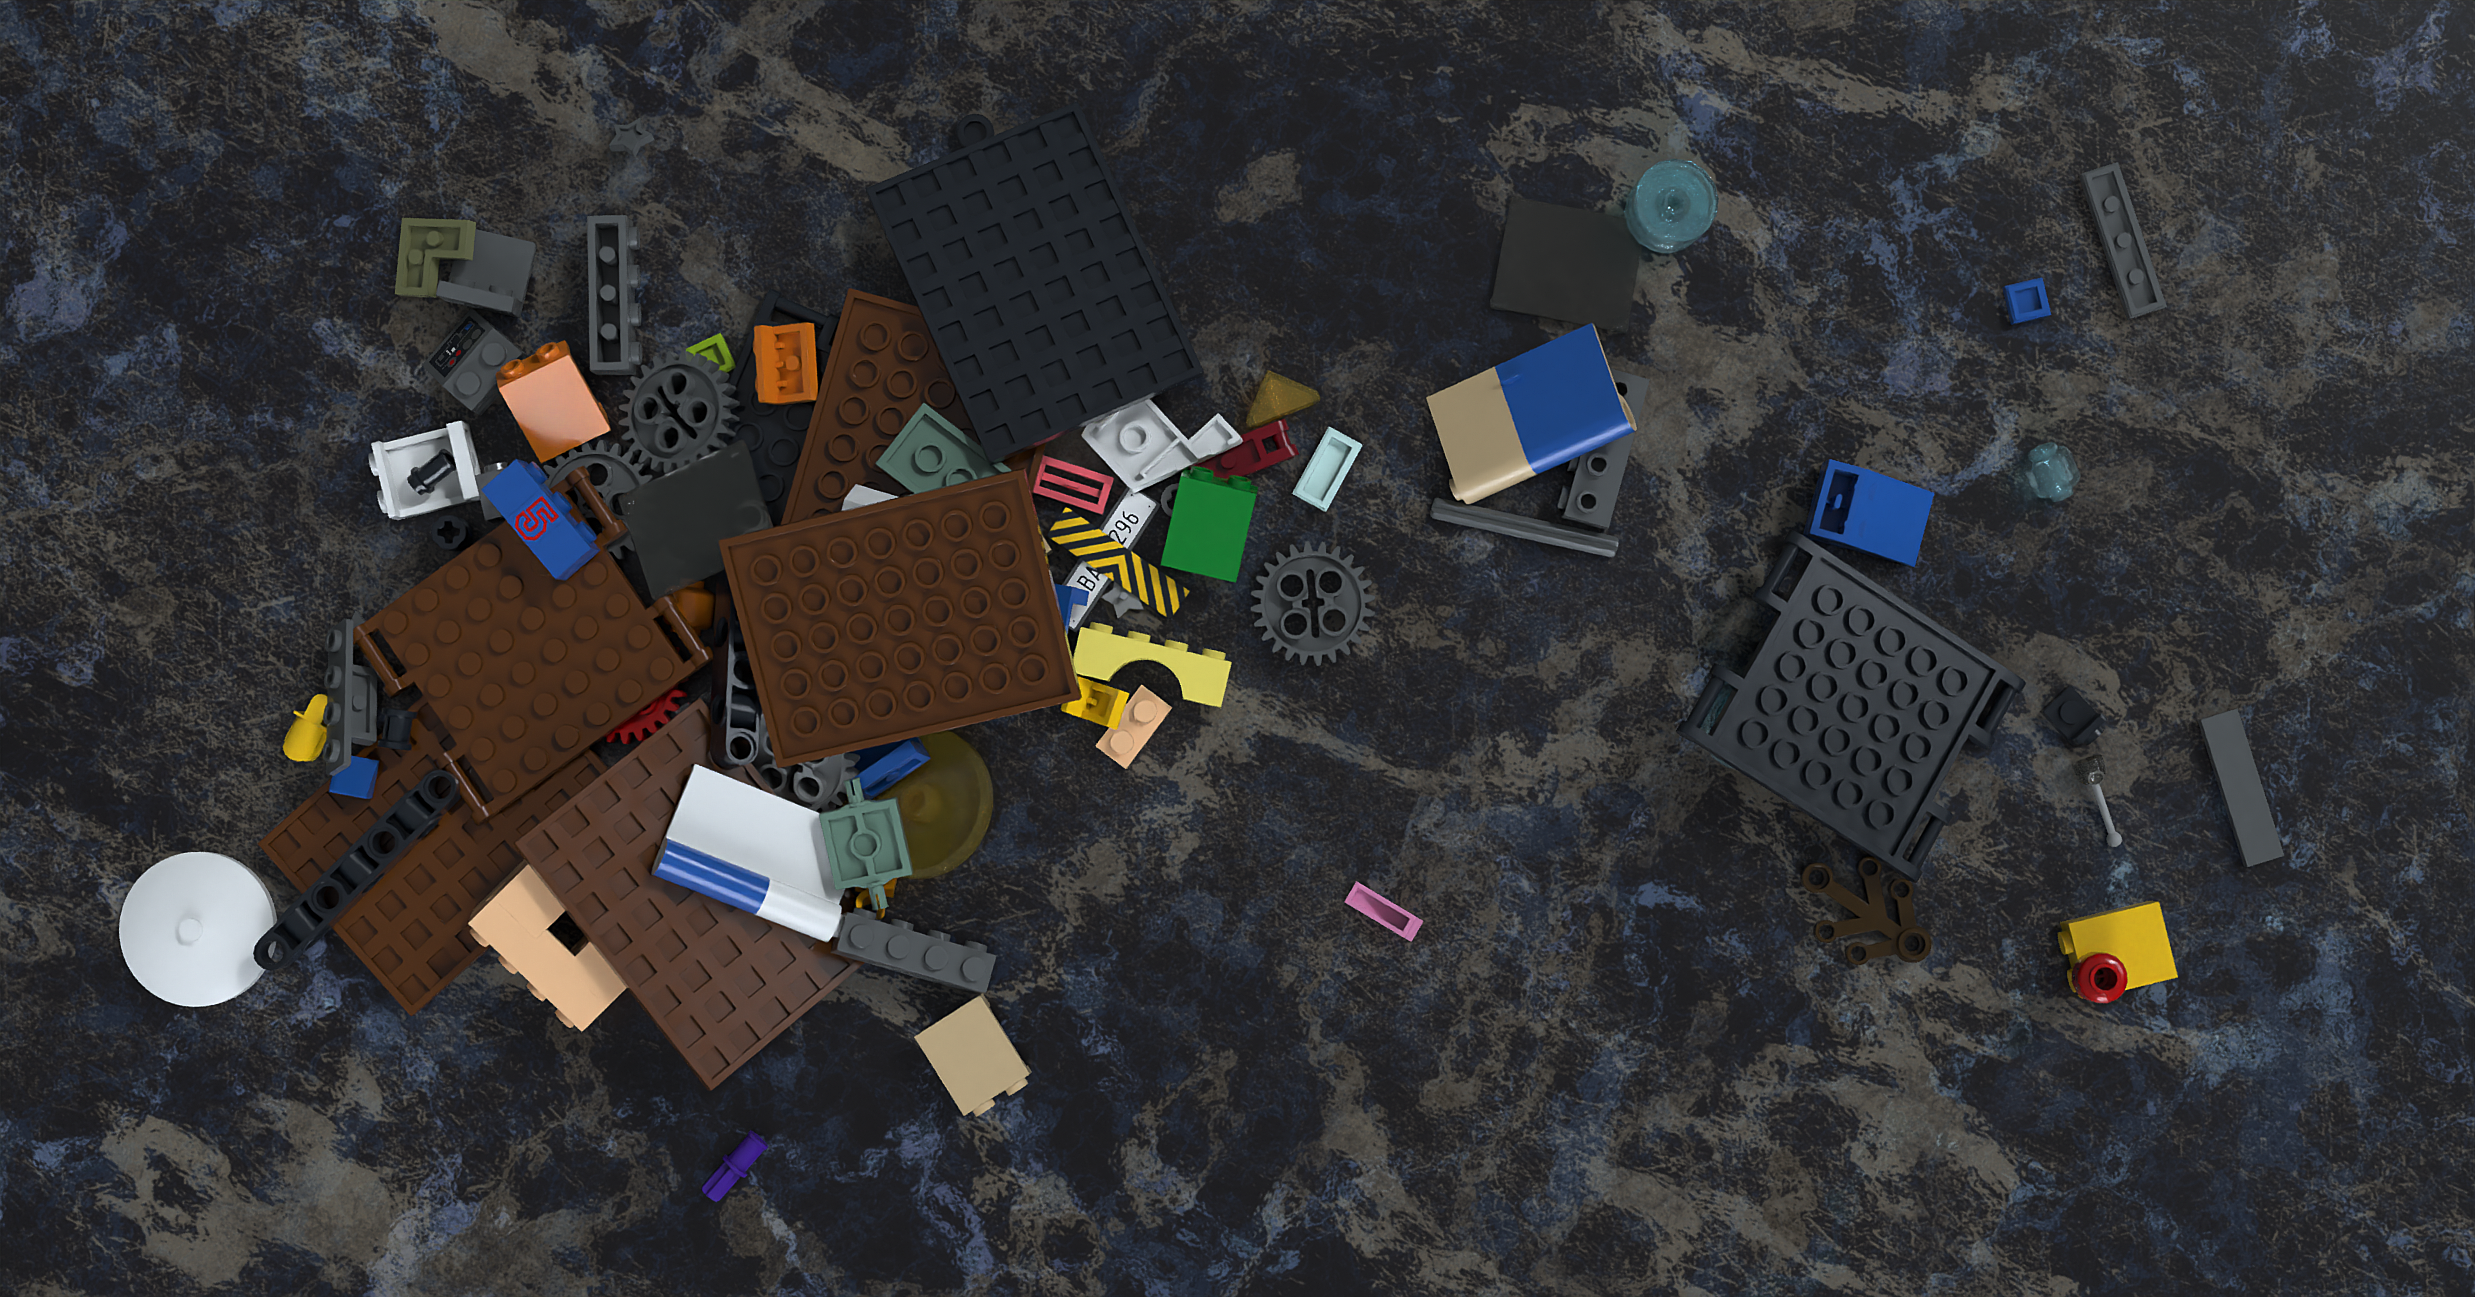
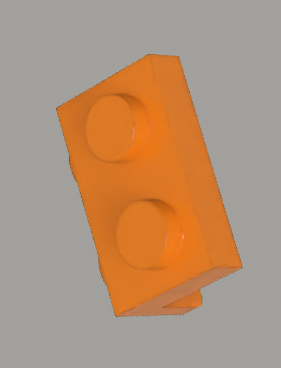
(785, 363)

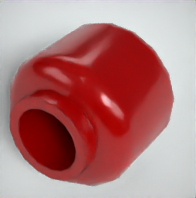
(2112, 977)

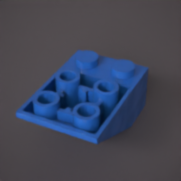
(1868, 513)

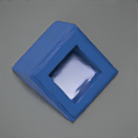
(357, 779)

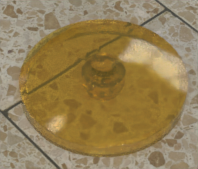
(943, 805)

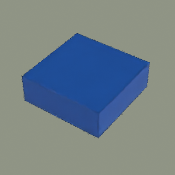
(2026, 301)

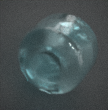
(2051, 471)

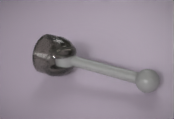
(2091, 772)

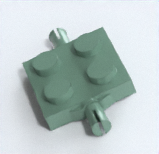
(866, 843)

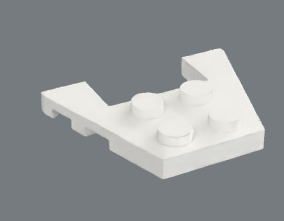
(1148, 448)

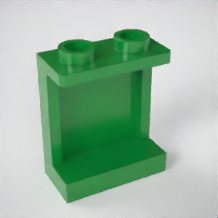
(1209, 524)

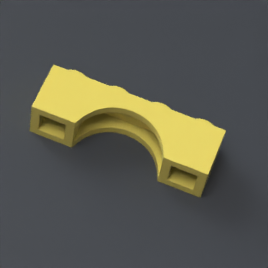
(1102, 654)

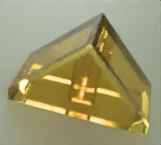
(1279, 398)

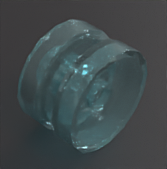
(1686, 189)

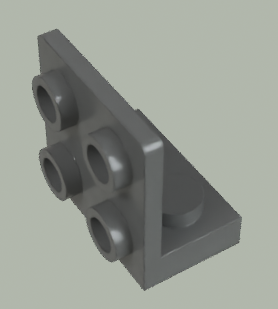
(494, 278)

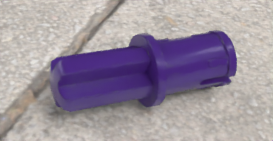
(734, 1166)

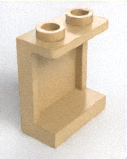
(973, 1056)

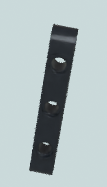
(734, 703)
(357, 871)

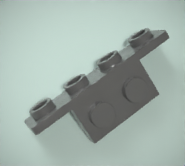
(350, 700)

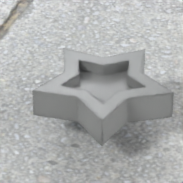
(1122, 600)

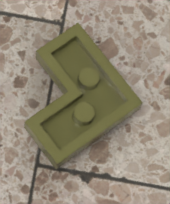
(423, 246)

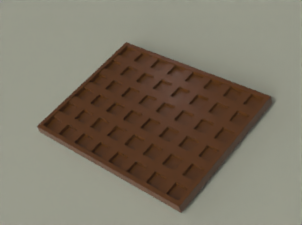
(417, 916)
(697, 966)

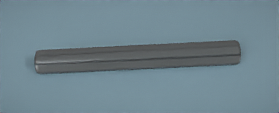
(1524, 527)

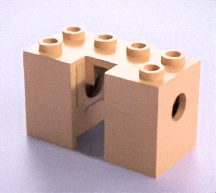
(516, 925)

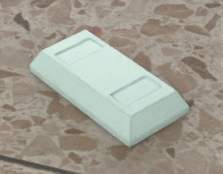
(1327, 469)

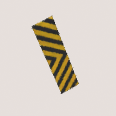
(1118, 563)

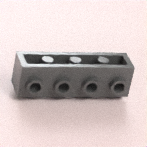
(612, 295)
(1600, 472)
(913, 953)

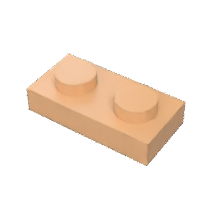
(1138, 723)

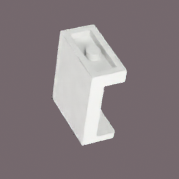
(396, 459)

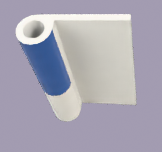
(751, 854)

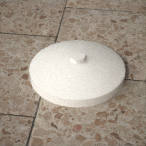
(195, 928)

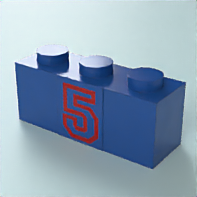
(542, 518)

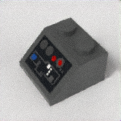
(470, 359)

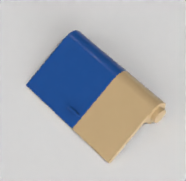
(1529, 415)

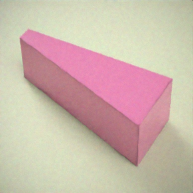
(1383, 911)

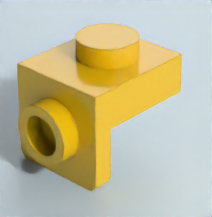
(1098, 703)

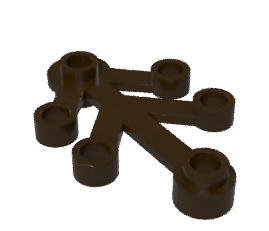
(1871, 915)

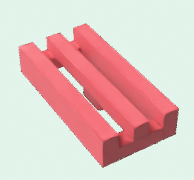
(1103, 494)

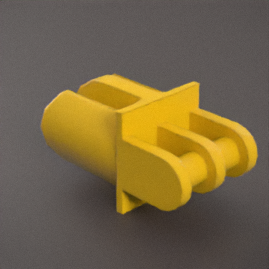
(308, 732)

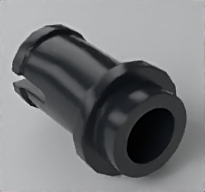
(428, 475)

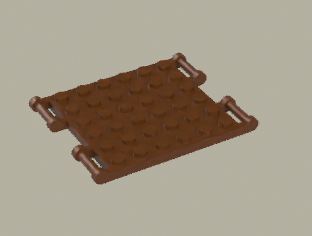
(527, 661)

